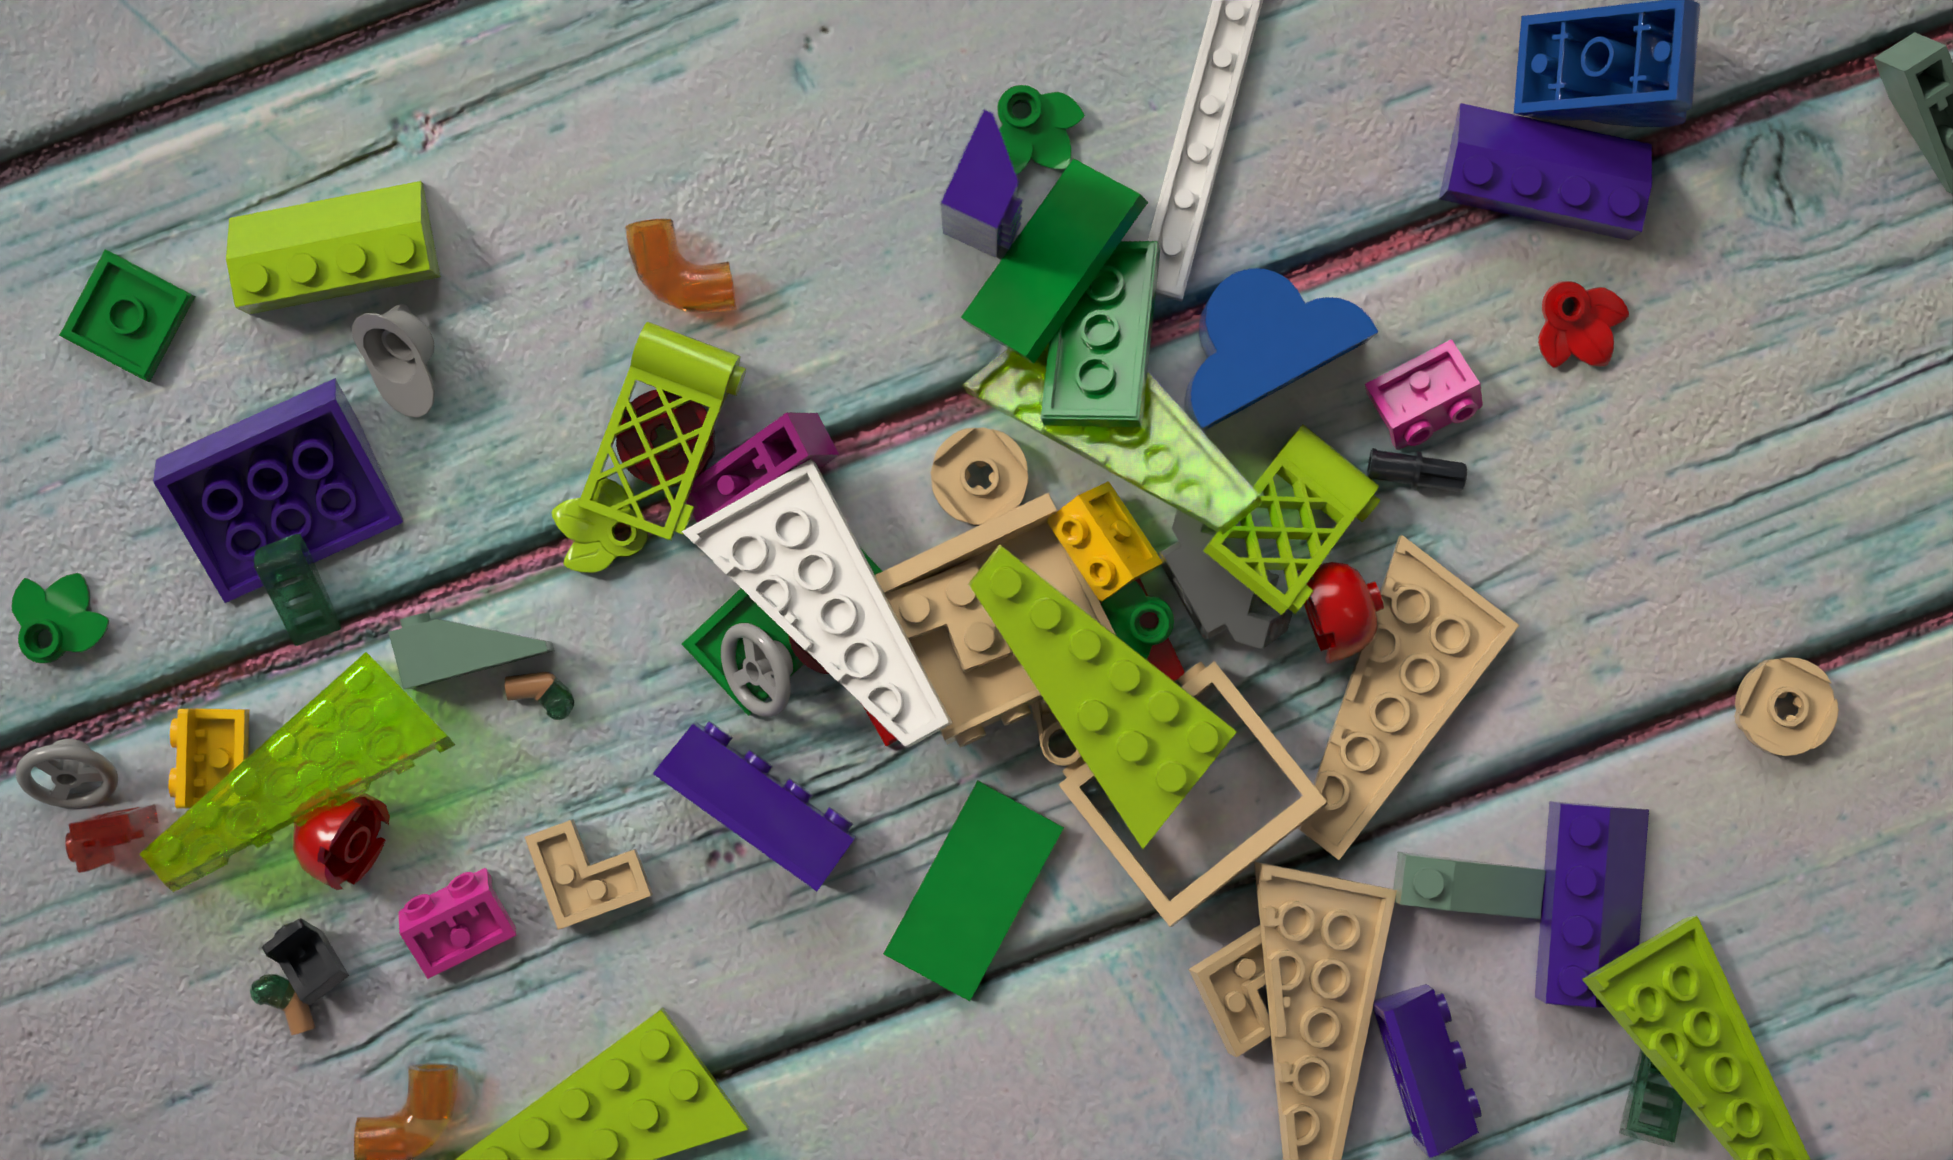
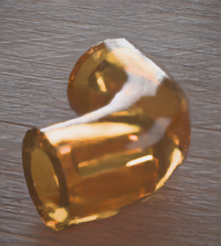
(672, 277)
(418, 1122)

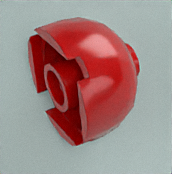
(1342, 610)
(341, 841)

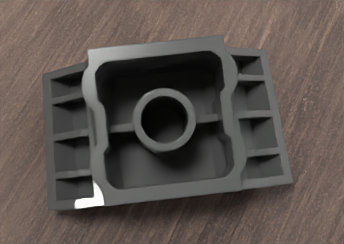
(1212, 593)

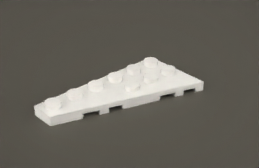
(811, 577)

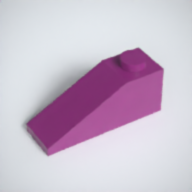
(761, 459)

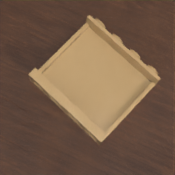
(1003, 686)

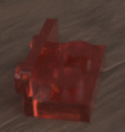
(93, 837)

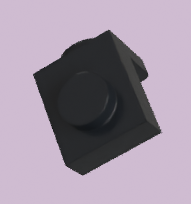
(306, 959)

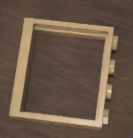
(1195, 682)

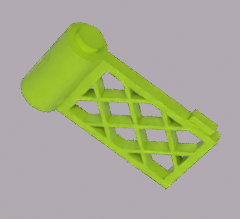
(681, 368)
(1319, 482)

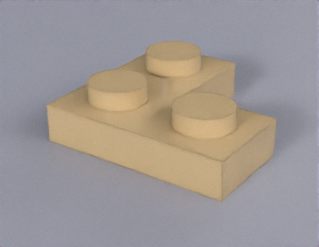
(951, 603)
(580, 889)
(1229, 990)

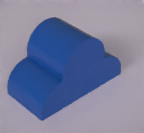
(1610, 64)
(1264, 339)

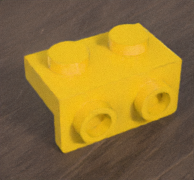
(208, 749)

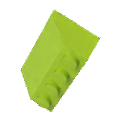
(331, 248)

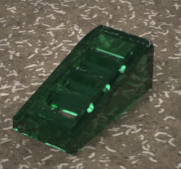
(283, 562)
(1635, 1105)

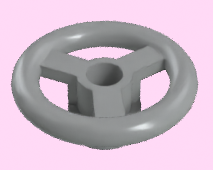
(765, 665)
(68, 766)

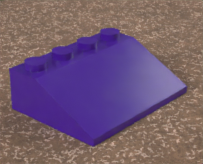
(274, 477)

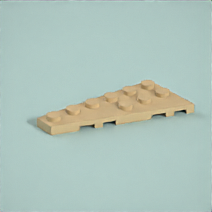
(1402, 689)
(1322, 978)

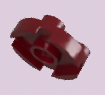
(672, 463)

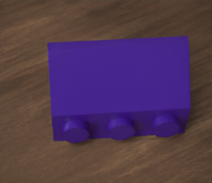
(1427, 1068)

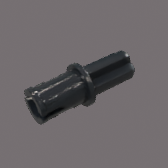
(1416, 470)

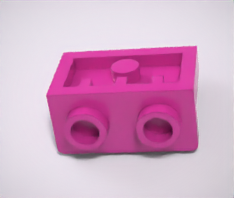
(1425, 395)
(455, 922)

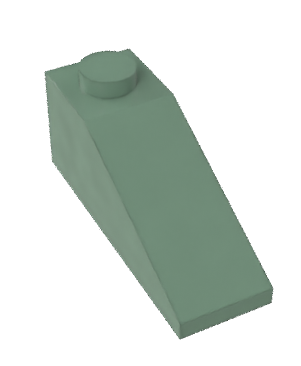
(1921, 90)
(445, 649)
(1468, 885)

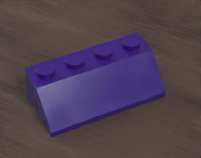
(1548, 172)
(982, 197)
(755, 804)
(1588, 896)

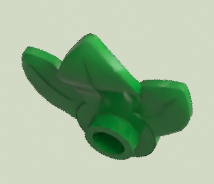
(1043, 132)
(60, 611)
(1124, 615)

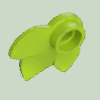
(593, 533)

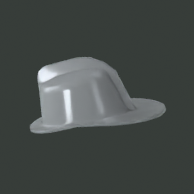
(397, 357)

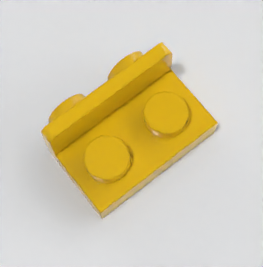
(1104, 540)

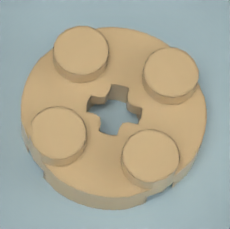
(982, 448)
(1812, 696)

